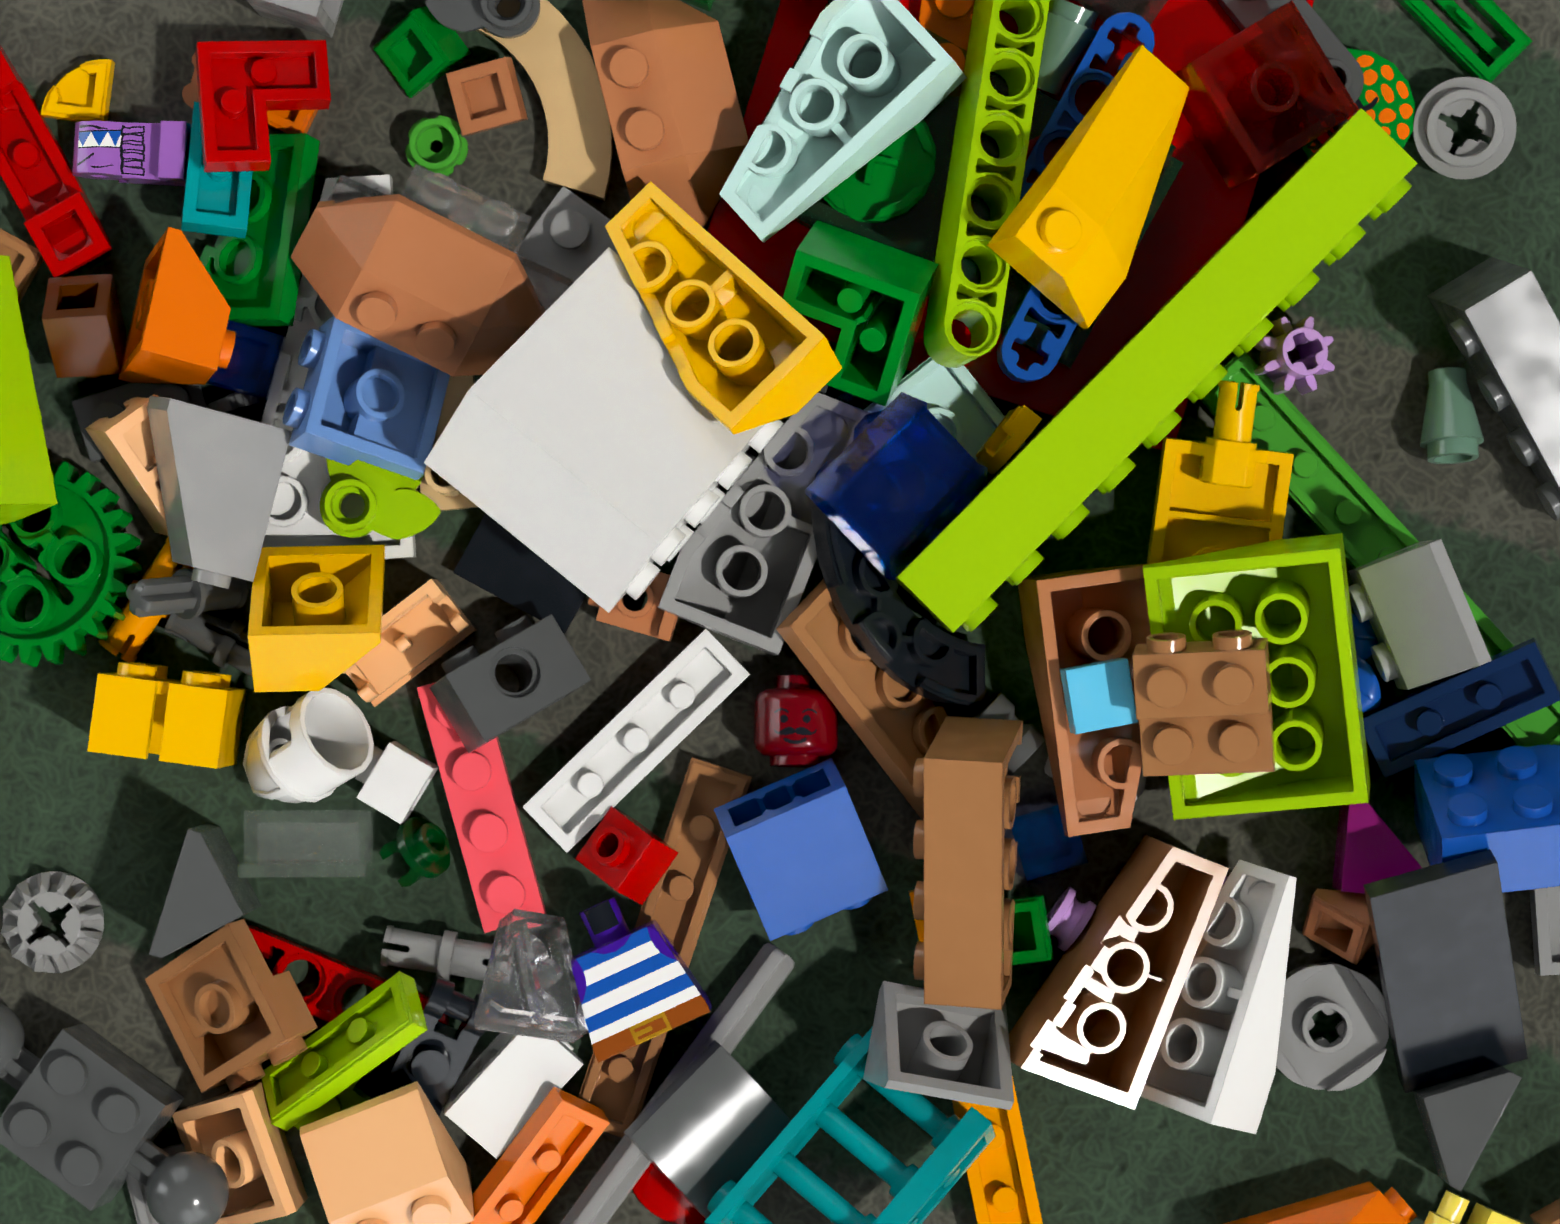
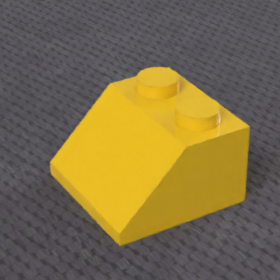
(313, 614)

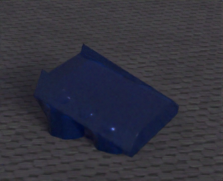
(897, 484)

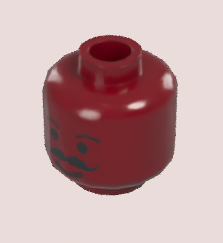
(795, 722)

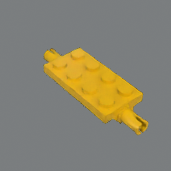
(1219, 489)

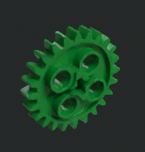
(76, 524)

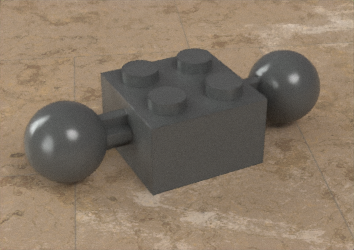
(92, 1119)

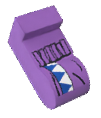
(132, 151)

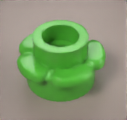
(439, 129)

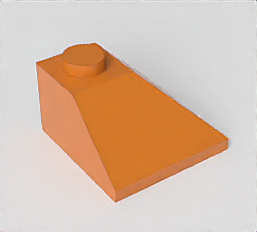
(177, 319)

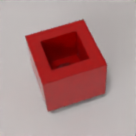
(626, 855)

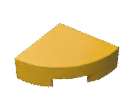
(82, 93)
(1007, 438)

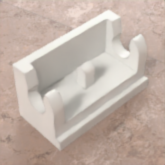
(507, 1087)

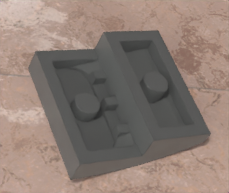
(708, 1126)

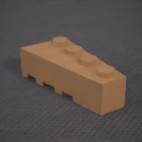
(966, 862)
(1121, 977)

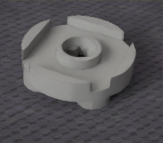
(1361, 1032)

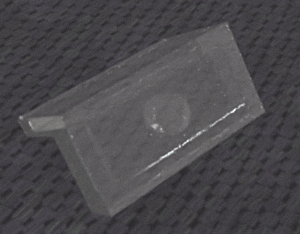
(307, 843)

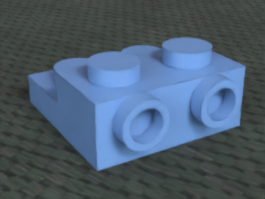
(365, 401)

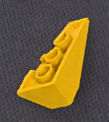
(1091, 201)
(724, 327)

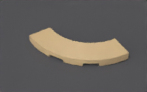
(571, 98)

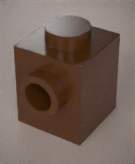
(84, 325)

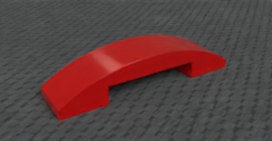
(43, 182)

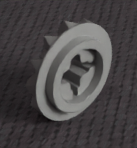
(1494, 118)
(82, 925)

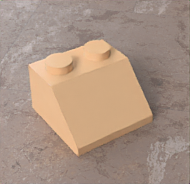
(389, 1163)

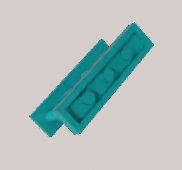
(913, 1188)

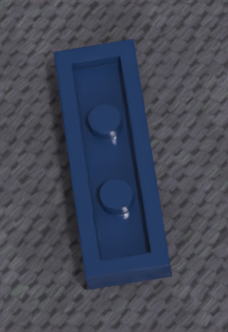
(1460, 708)

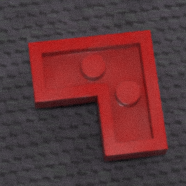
(244, 82)

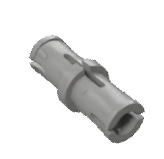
(436, 953)

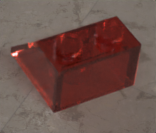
(1263, 95)

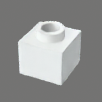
(395, 780)

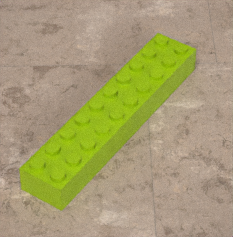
(1167, 360)

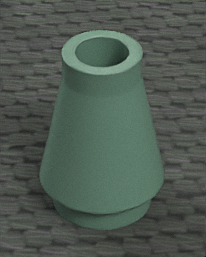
(1065, 41)
(1450, 419)

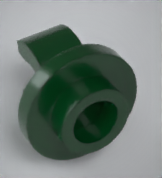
(423, 849)

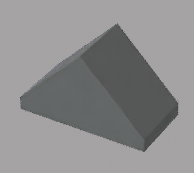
(1462, 1118)

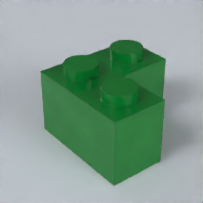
(869, 294)

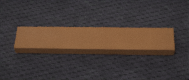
(679, 908)

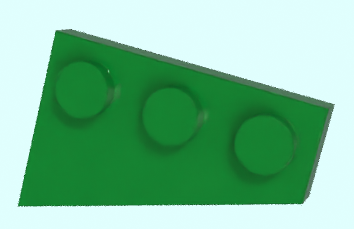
(258, 270)

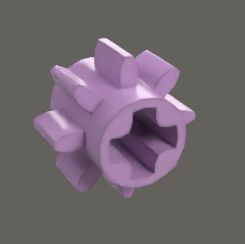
(1312, 351)

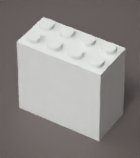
(593, 441)

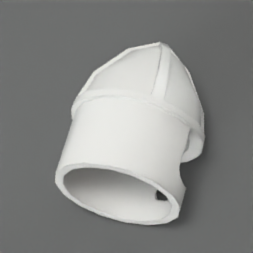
(308, 748)

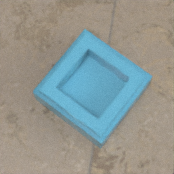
(1098, 695)

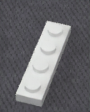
(636, 740)

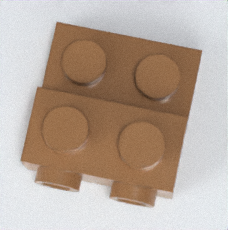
(1204, 704)
(230, 1009)

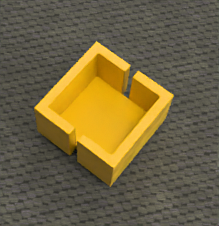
(179, 720)

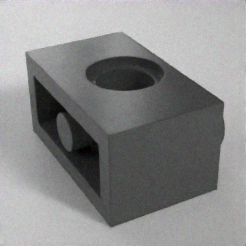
(485, 710)

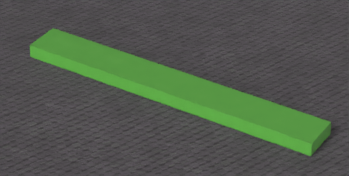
(1343, 503)

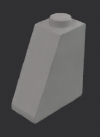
(215, 486)

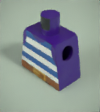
(632, 982)

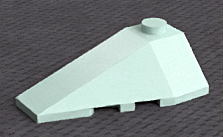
(848, 98)

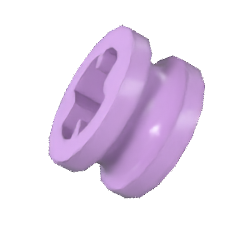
(1069, 918)

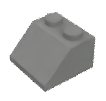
(1417, 615)

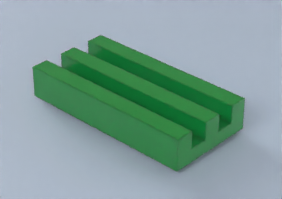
(1458, 48)

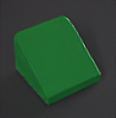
(420, 51)
(1031, 931)

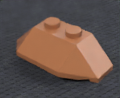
(668, 98)
(417, 281)

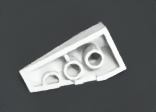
(1228, 1016)

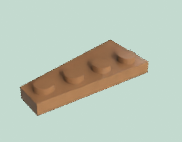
(883, 713)

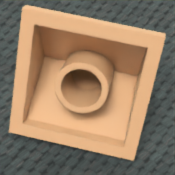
(249, 1149)

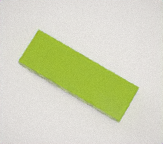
(344, 1051)

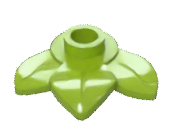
(390, 502)

